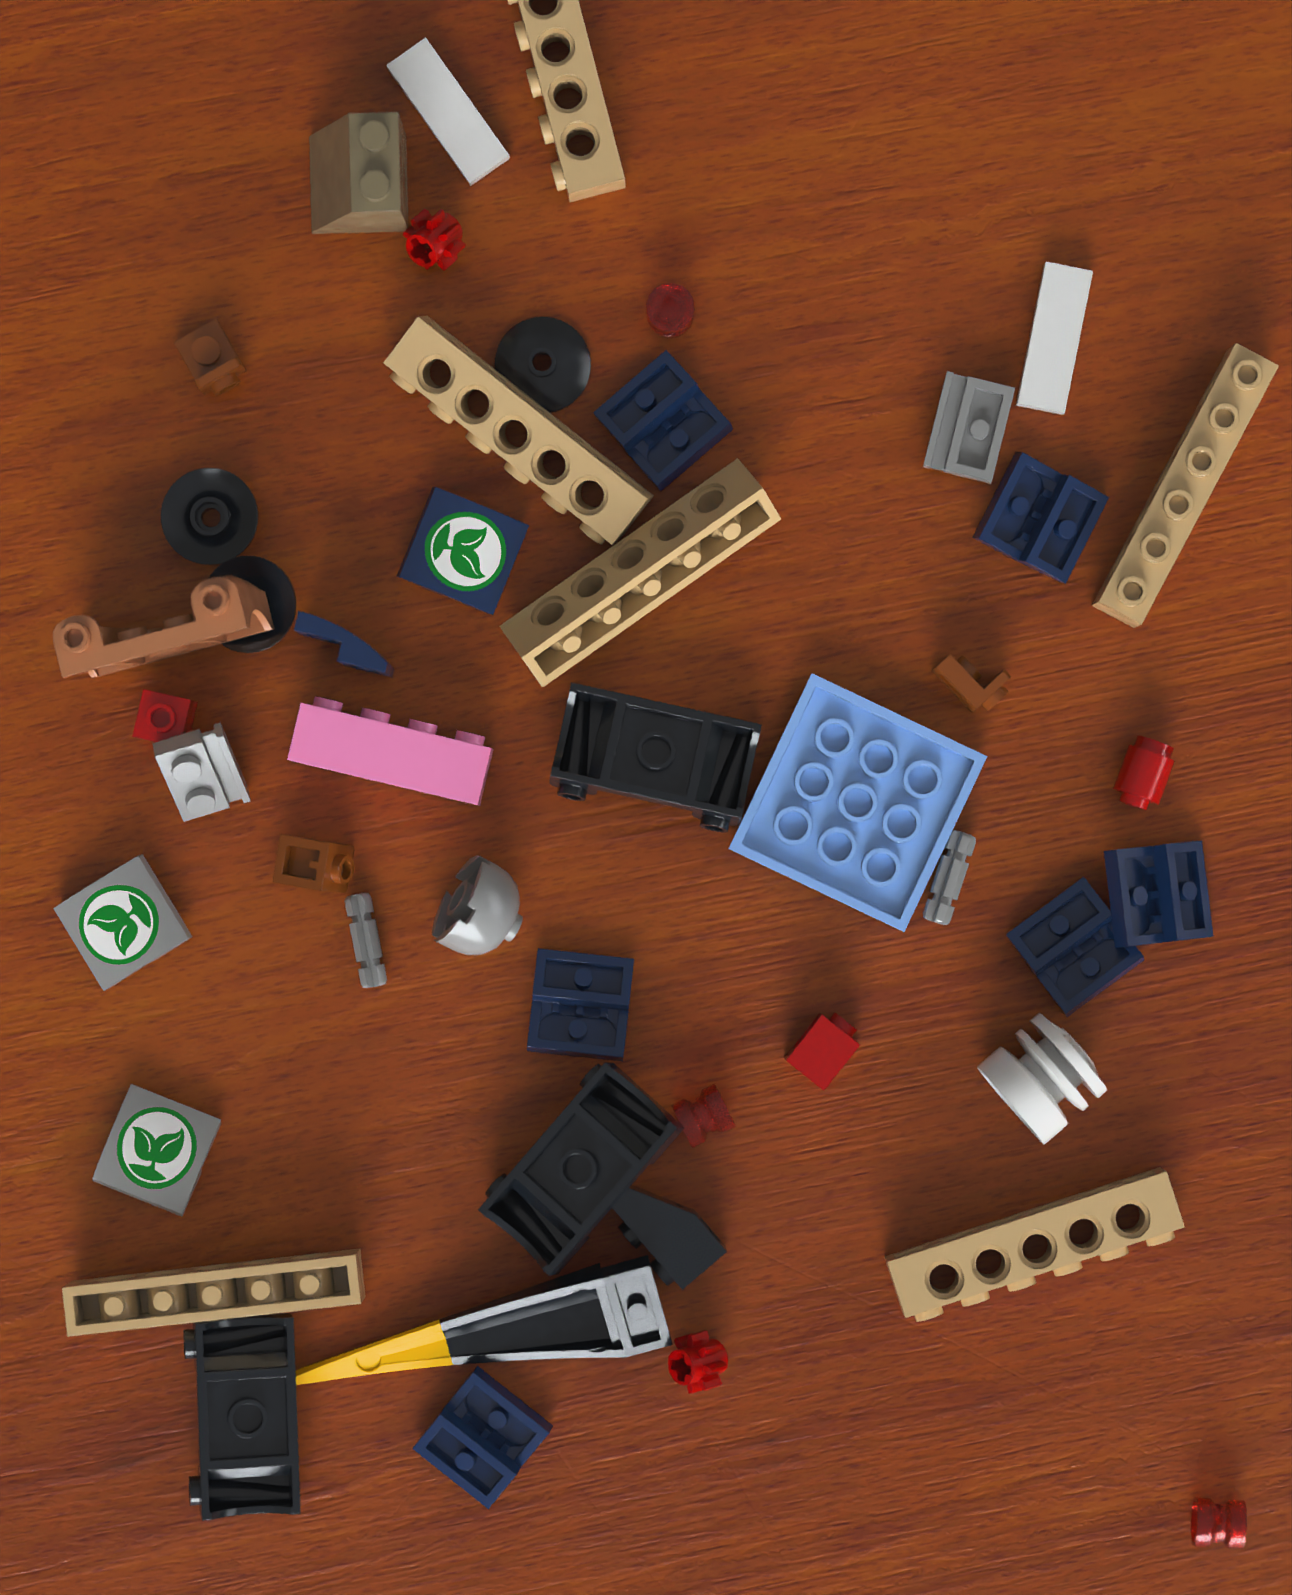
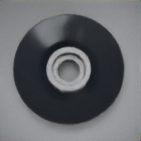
(569, 367)
(189, 501)
(279, 595)

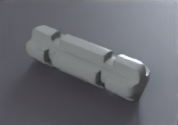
(949, 877)
(365, 940)

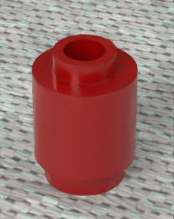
(1144, 772)

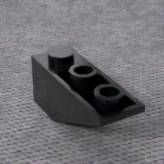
(671, 1233)

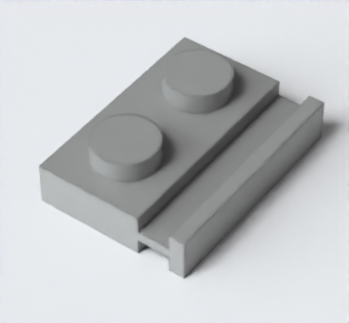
(969, 427)
(201, 772)

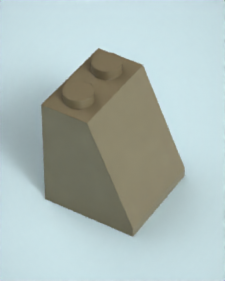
(359, 175)

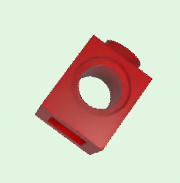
(163, 716)
(823, 1049)

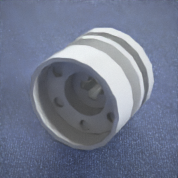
(1042, 1077)

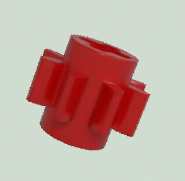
(434, 239)
(697, 1361)

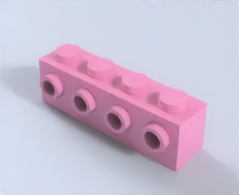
(391, 753)

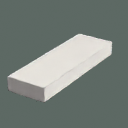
(448, 111)
(1054, 338)

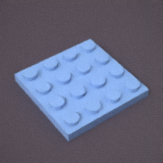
(857, 802)

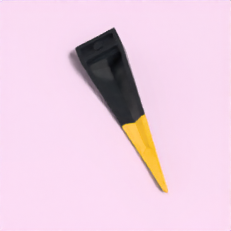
(576, 1315)

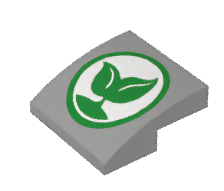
(122, 922)
(156, 1150)

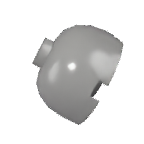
(480, 910)

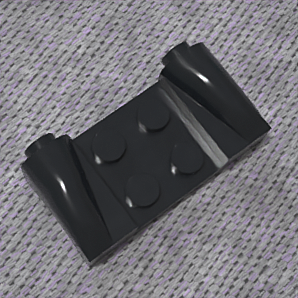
(655, 754)
(580, 1167)
(245, 1416)

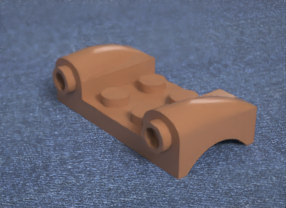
(223, 612)

